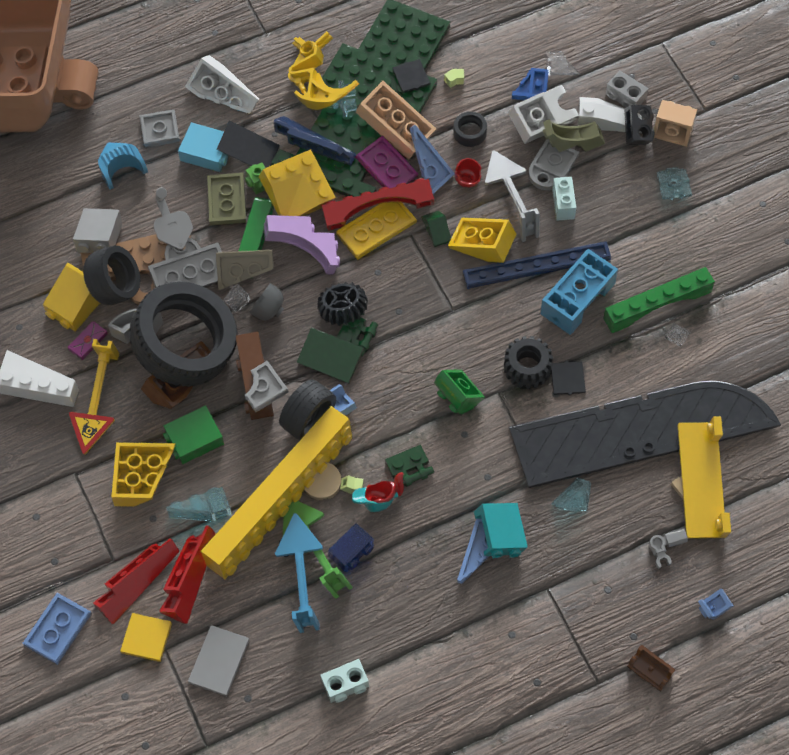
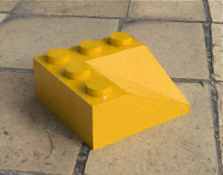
(296, 185)

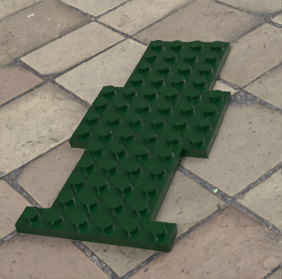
(395, 37)

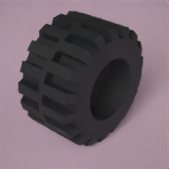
(528, 348)

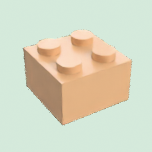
(674, 123)

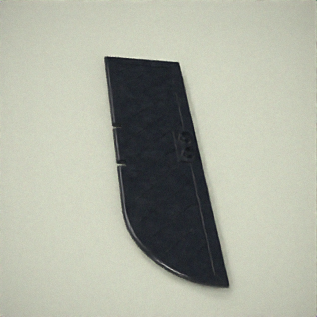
(632, 429)

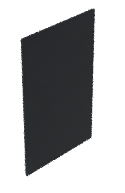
(247, 145)

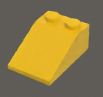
(483, 238)

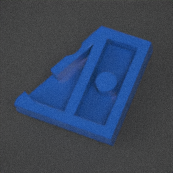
(532, 84)

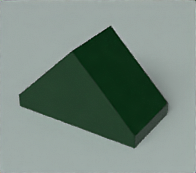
(437, 228)

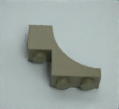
(565, 137)

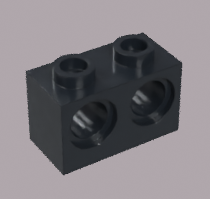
(634, 124)

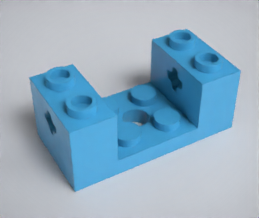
(566, 303)

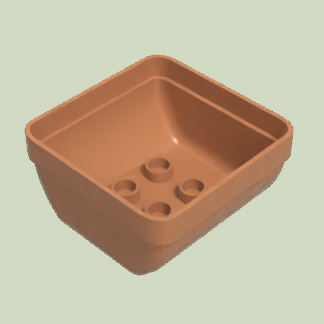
(34, 65)

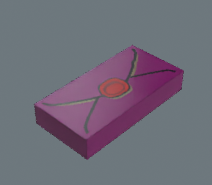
(83, 343)

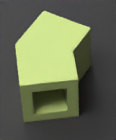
(454, 77)
(350, 484)

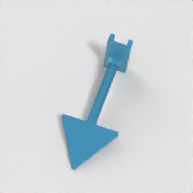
(297, 541)

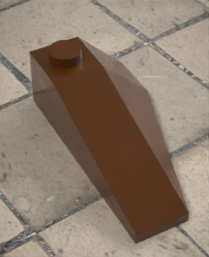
(169, 394)

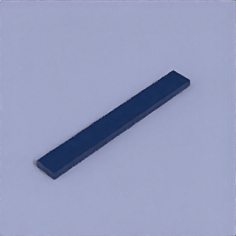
(531, 265)

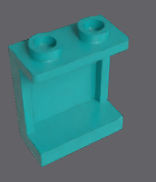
(502, 529)

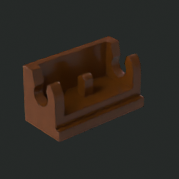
(651, 668)

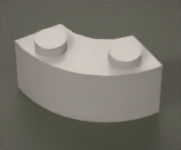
(120, 325)

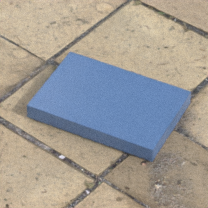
(57, 628)

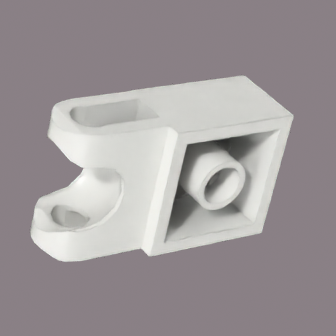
(531, 113)

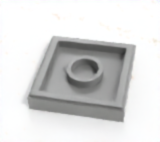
(159, 128)

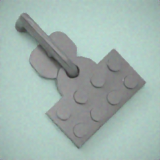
(187, 265)

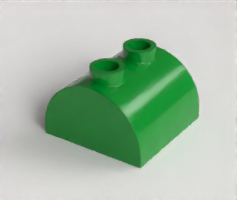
(458, 390)

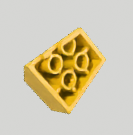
(138, 471)

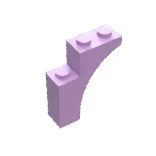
(300, 233)

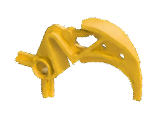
(304, 71)

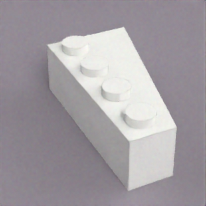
(33, 381)

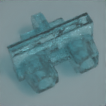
(346, 104)

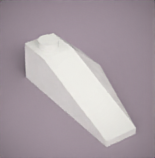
(218, 84)
(605, 114)

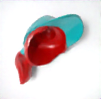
(380, 495)

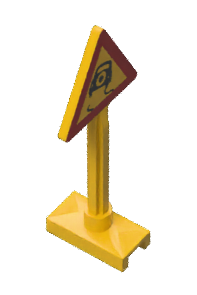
(91, 426)

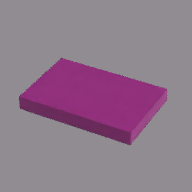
(386, 164)

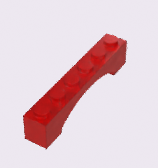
(416, 193)

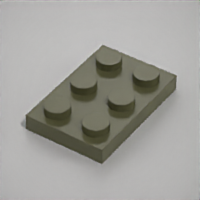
(226, 199)

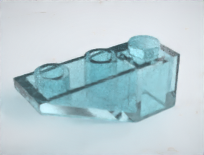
(204, 507)

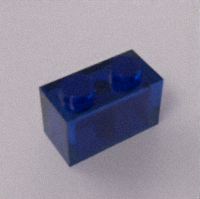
(351, 548)

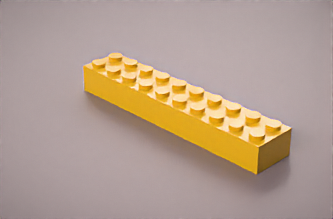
(276, 493)

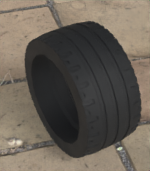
(98, 278)
(305, 408)

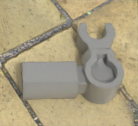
(658, 543)

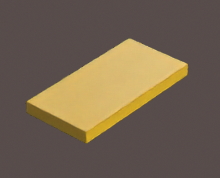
(375, 227)

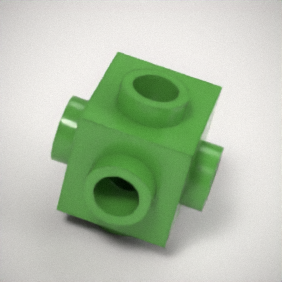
(253, 178)

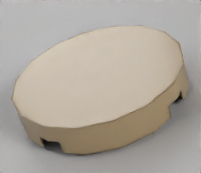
(325, 484)

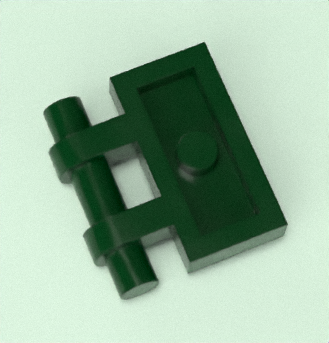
(353, 331)
(408, 461)

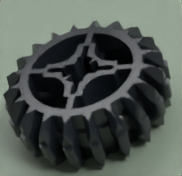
(342, 303)

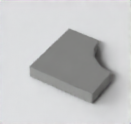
(266, 387)

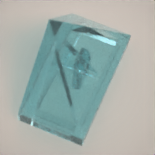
(574, 497)

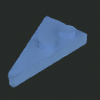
(430, 162)
(475, 552)

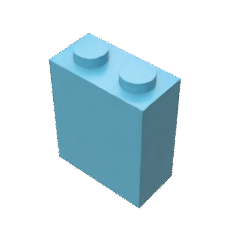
(200, 147)

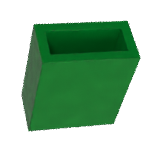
(193, 435)

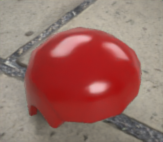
(468, 173)

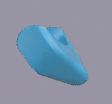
(119, 156)

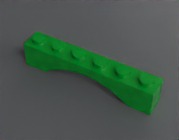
(632, 309)

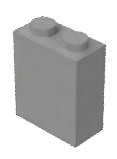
(97, 229)

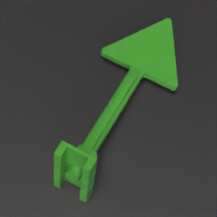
(333, 578)

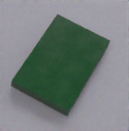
(330, 355)

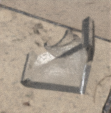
(559, 65)

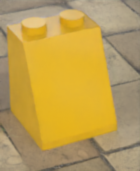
(70, 299)

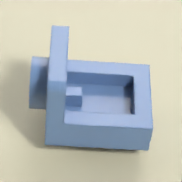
(343, 402)
(715, 605)

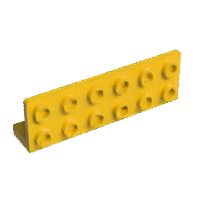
(702, 479)

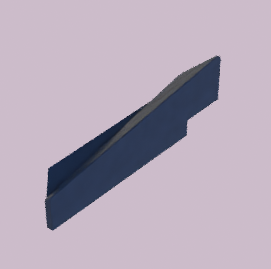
(310, 140)

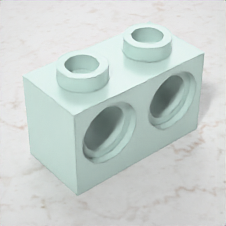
(564, 198)
(342, 676)

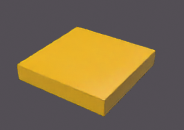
(146, 637)

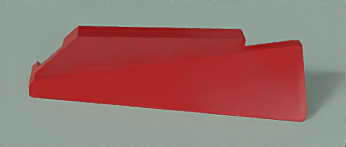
(186, 578)
(134, 579)

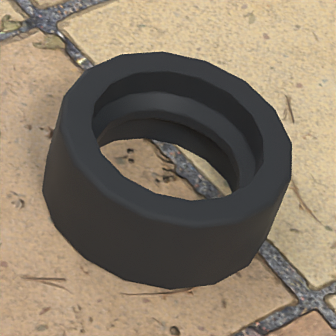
(470, 140)

